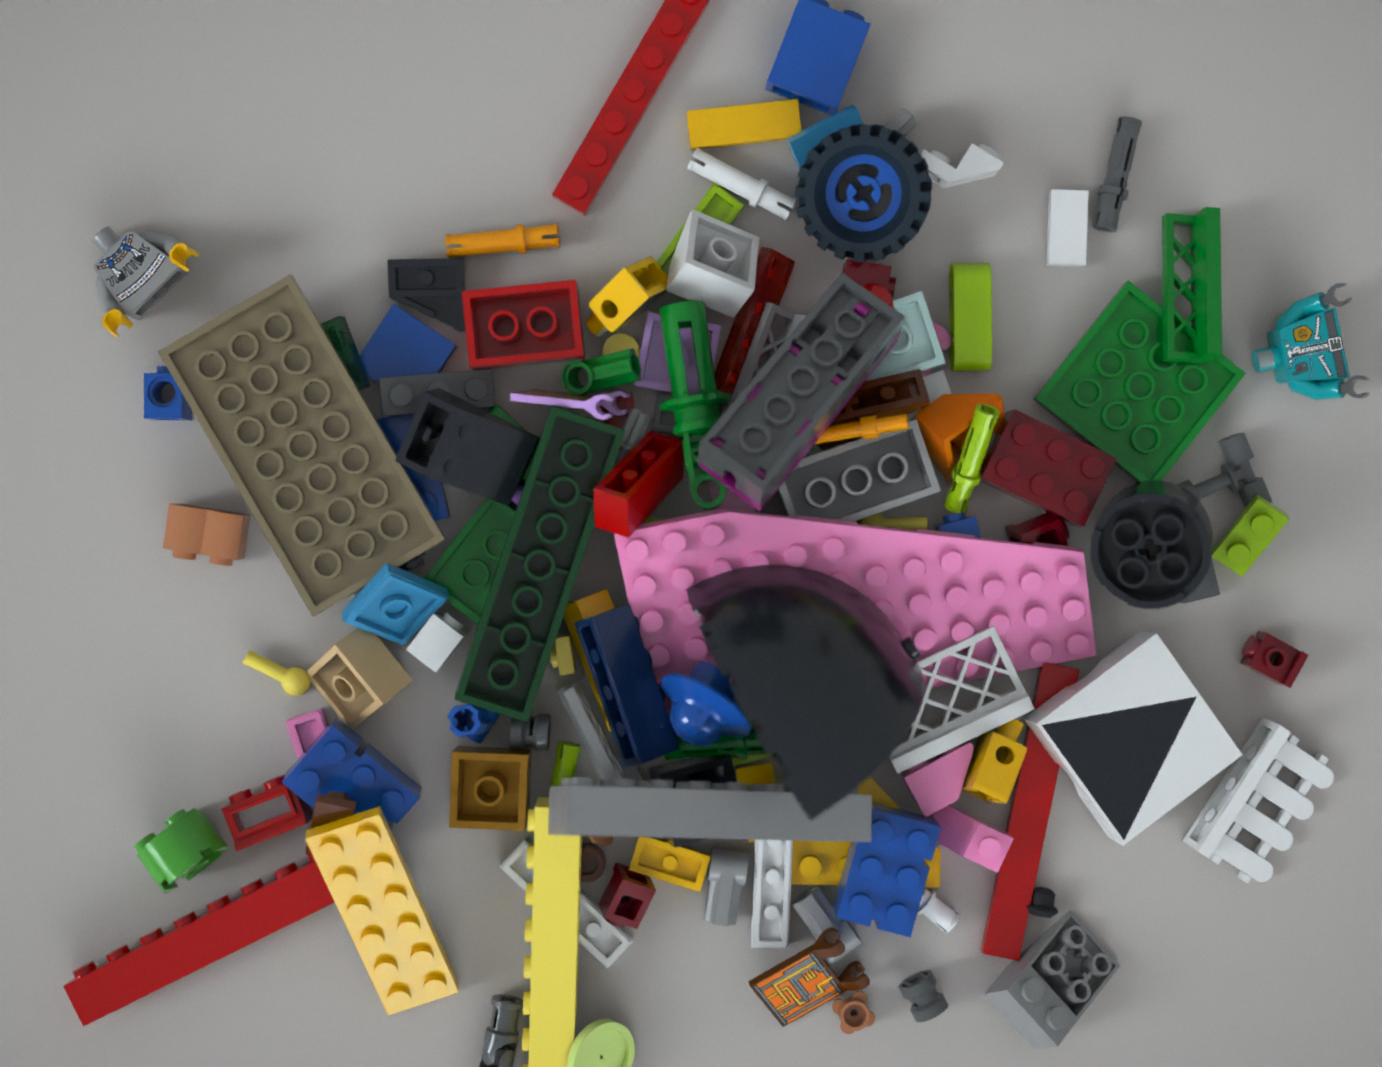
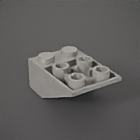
(1053, 982)

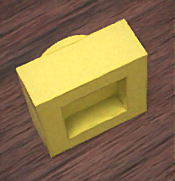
(563, 655)

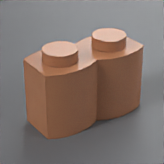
(206, 532)

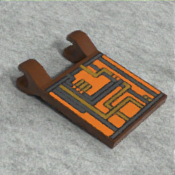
(807, 980)

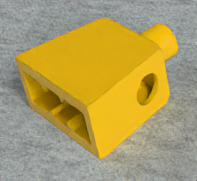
(987, 776)

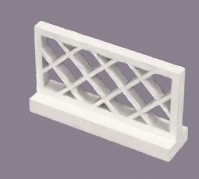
(968, 723)

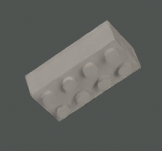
(861, 477)

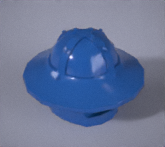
(704, 706)

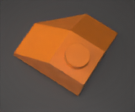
(946, 425)

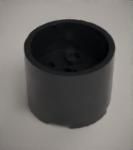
(1172, 520)

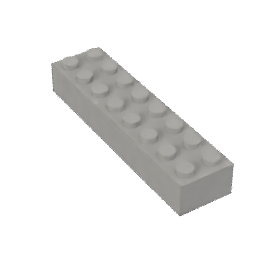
(699, 812)

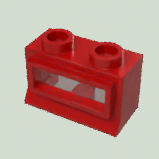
(265, 813)

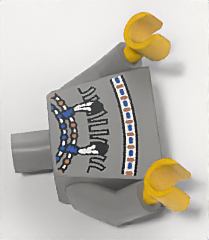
(136, 273)

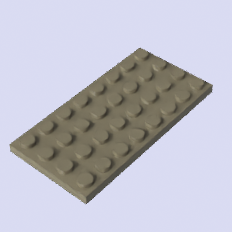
(301, 444)

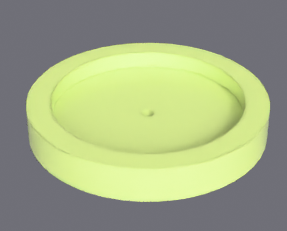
(602, 1045)

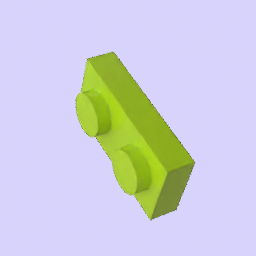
(1249, 535)

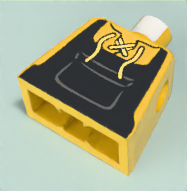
(627, 296)

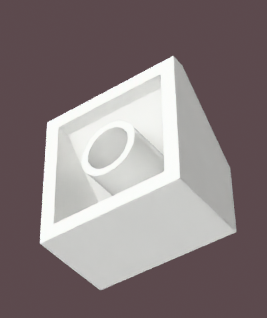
(714, 264)

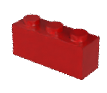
(638, 484)

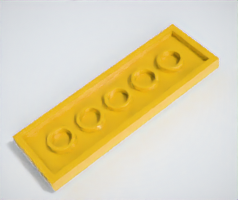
(382, 910)

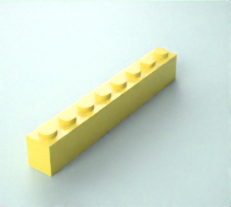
(553, 942)

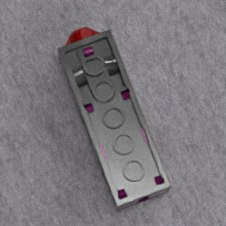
(801, 390)

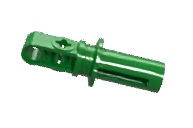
(692, 413)

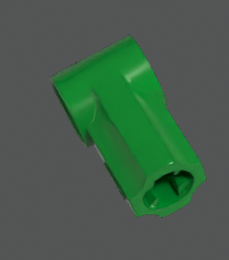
(603, 372)

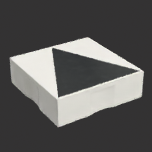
(1133, 736)

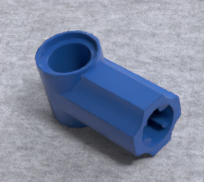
(471, 721)

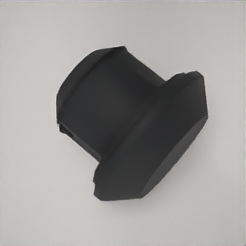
(1042, 903)

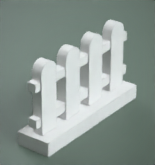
(1241, 790)

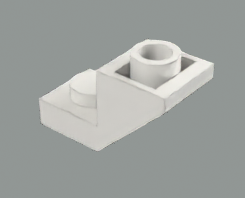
(976, 164)

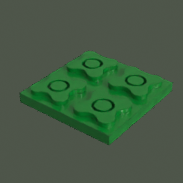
(1126, 397)

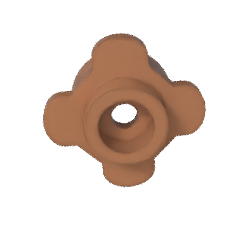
(849, 1022)

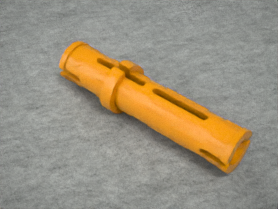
(503, 240)

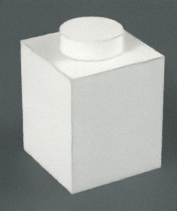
(437, 640)

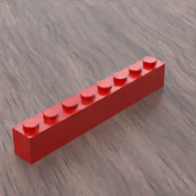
(197, 940)

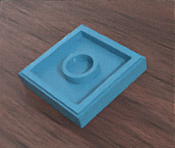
(395, 604)

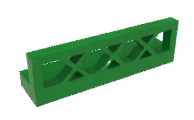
(1205, 286)

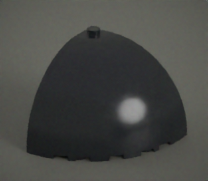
(813, 672)

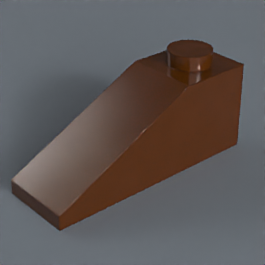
(884, 398)

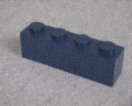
(627, 686)

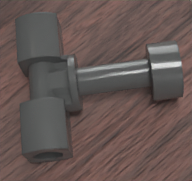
(1235, 474)

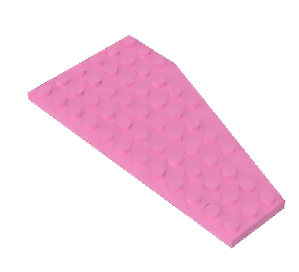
(923, 580)

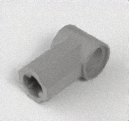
(726, 875)
(820, 915)

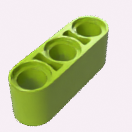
(970, 317)

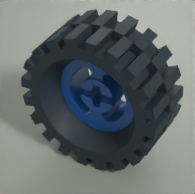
(831, 218)

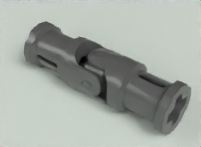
(501, 1035)

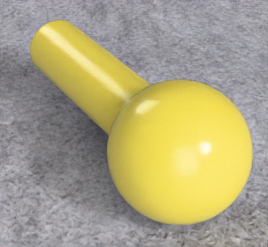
(906, 523)
(293, 680)

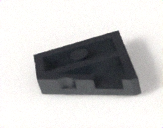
(430, 287)

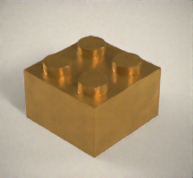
(490, 788)

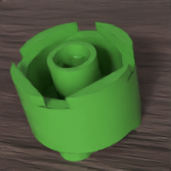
(181, 849)

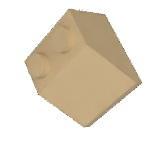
(358, 676)

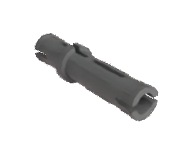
(1114, 189)

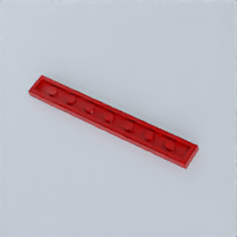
(1028, 827)

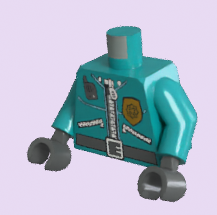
(1309, 349)

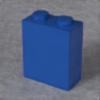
(817, 55)

